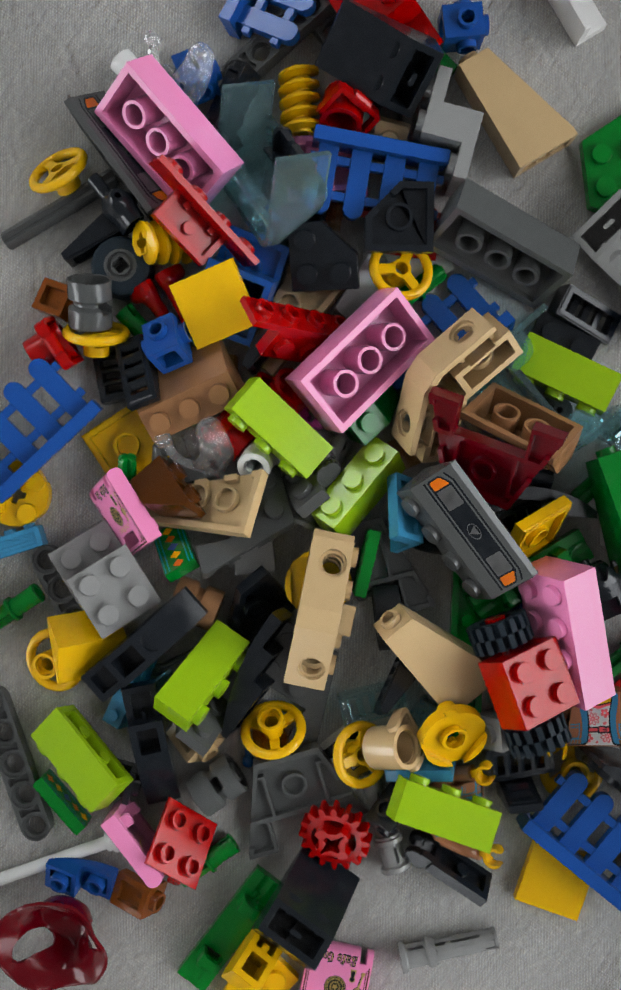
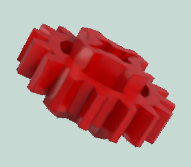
(332, 834)

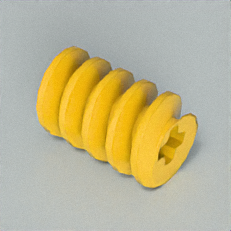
(296, 98)
(155, 244)

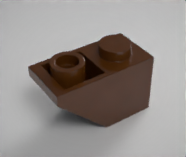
(165, 491)

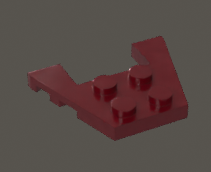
(494, 467)

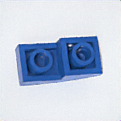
(71, 874)

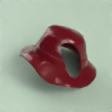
(69, 958)

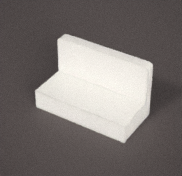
(579, 18)

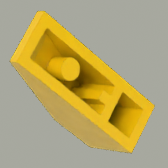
(251, 963)

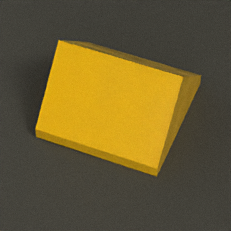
(77, 644)

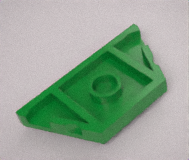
(601, 164)

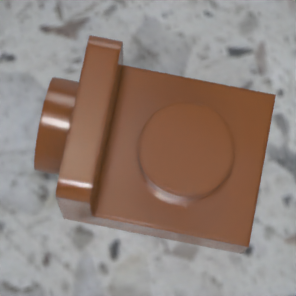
(52, 299)
(135, 896)

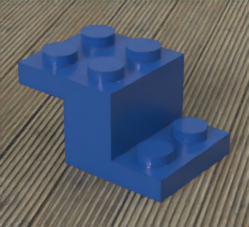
(260, 280)

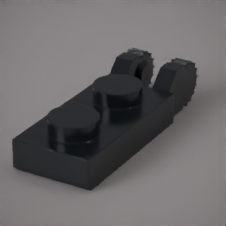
(449, 867)

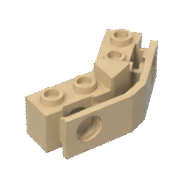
(454, 367)
(321, 611)

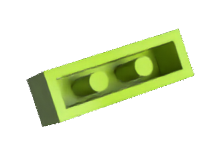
(570, 376)
(277, 428)
(358, 487)
(201, 676)
(81, 758)
(444, 812)

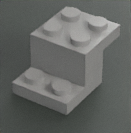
(449, 128)
(104, 579)

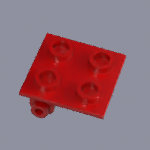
(180, 844)

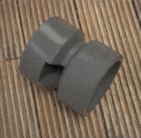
(90, 298)
(207, 790)

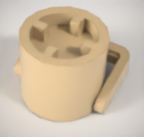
(394, 744)

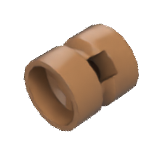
(209, 597)

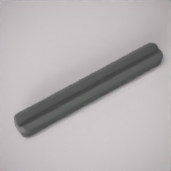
(55, 212)

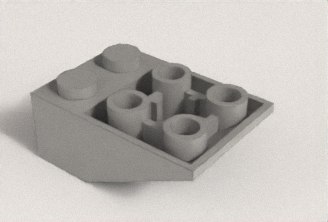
(602, 237)

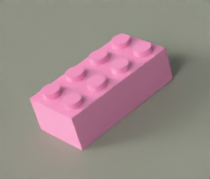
(157, 118)
(360, 359)
(567, 604)

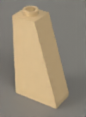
(514, 115)
(432, 655)

